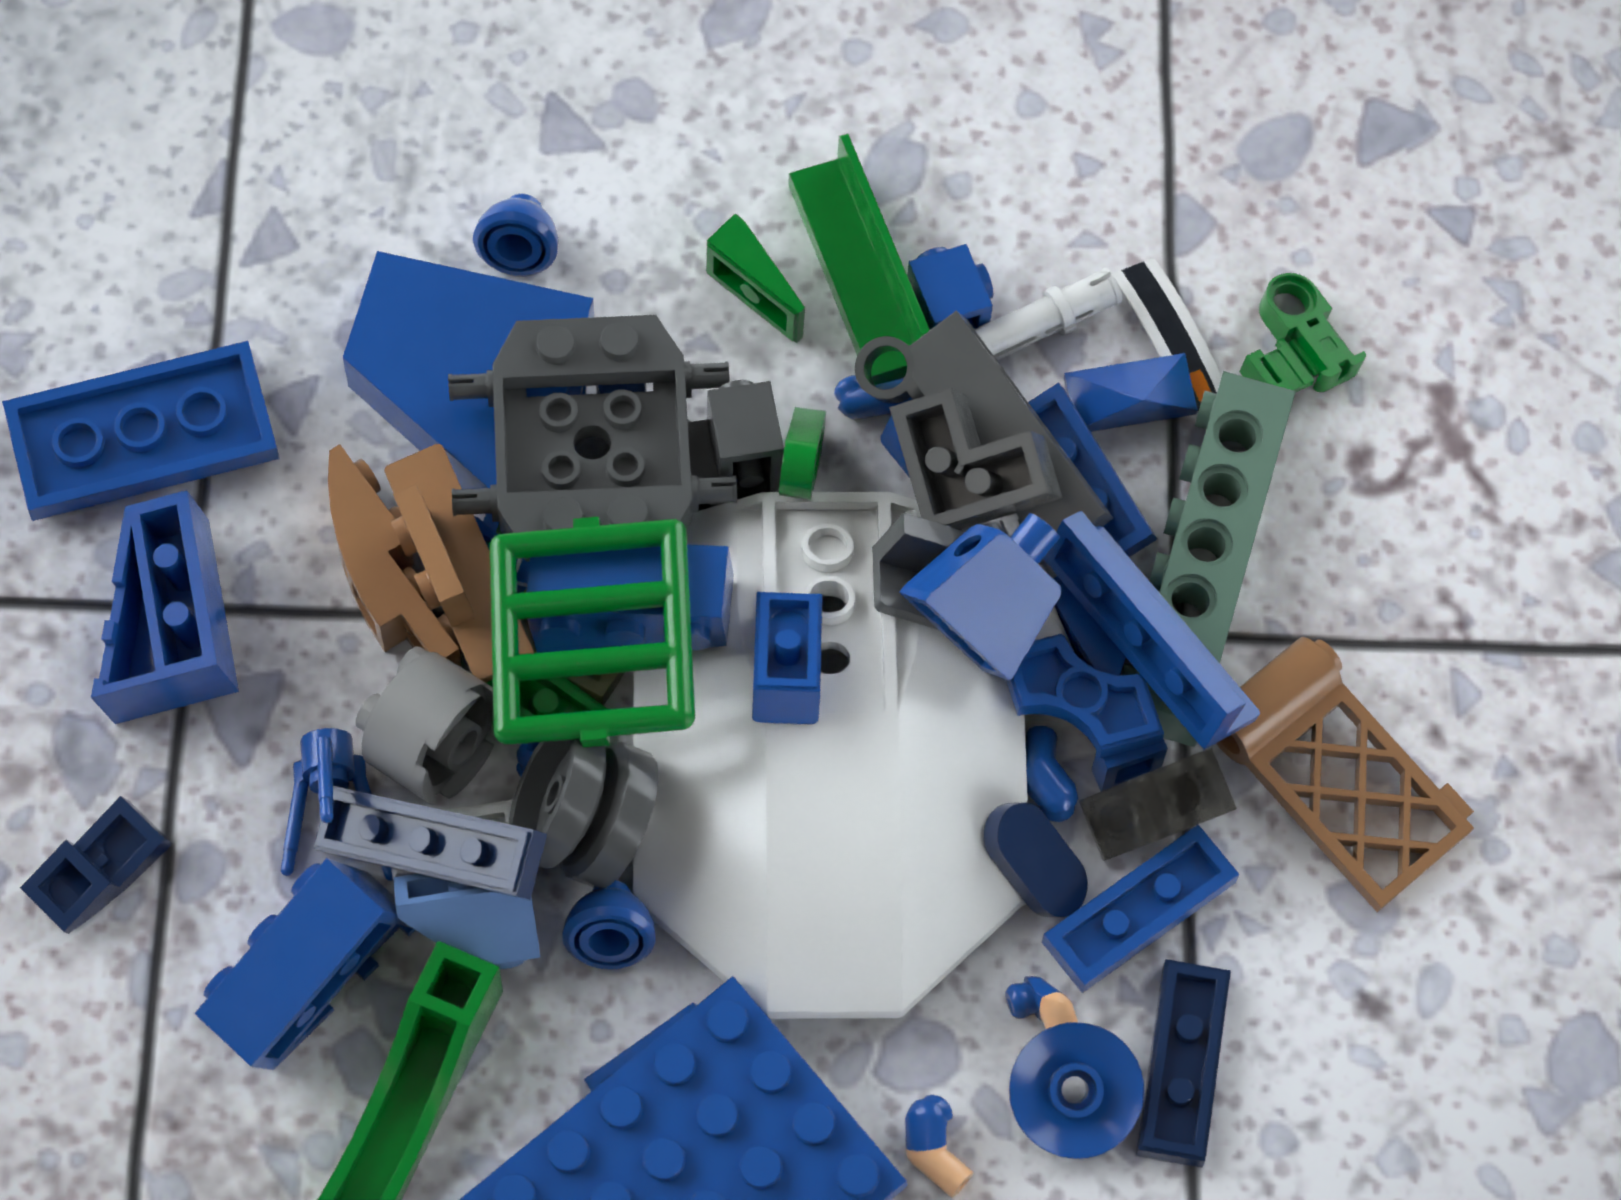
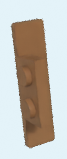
(450, 550)

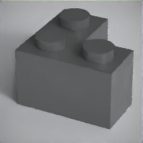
(738, 438)
(959, 478)

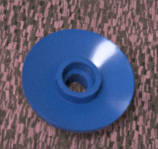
(1111, 1096)

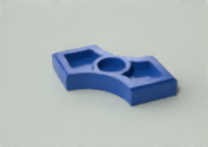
(1106, 707)

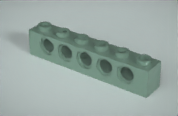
(1255, 418)

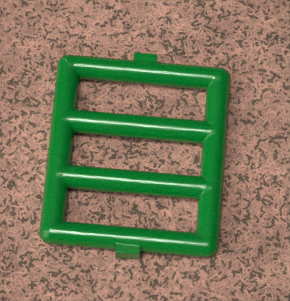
(674, 654)

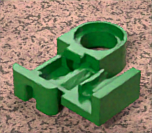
(1304, 342)

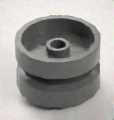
(589, 805)

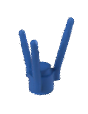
(324, 763)

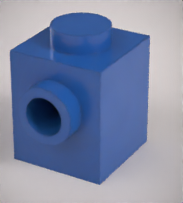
(951, 282)

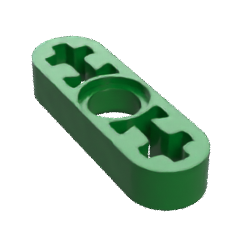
(802, 453)

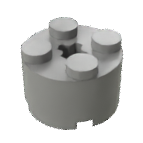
(428, 726)

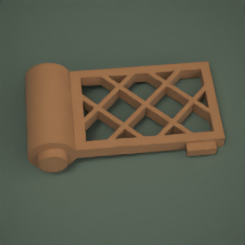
(1296, 696)

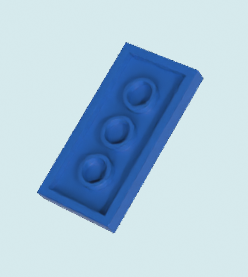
(140, 430)

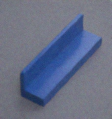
(1149, 632)

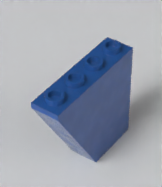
(436, 322)

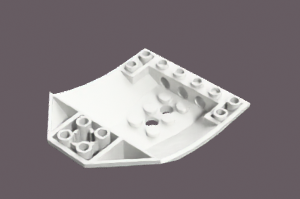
(845, 852)

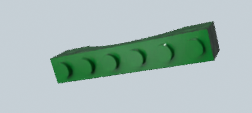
(419, 1075)

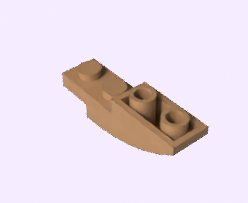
(377, 565)

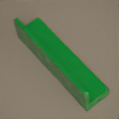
(858, 257)

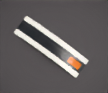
(1169, 322)

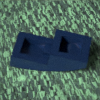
(97, 868)

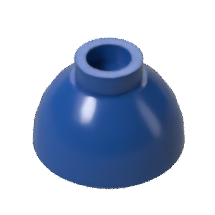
(516, 236)
(609, 928)

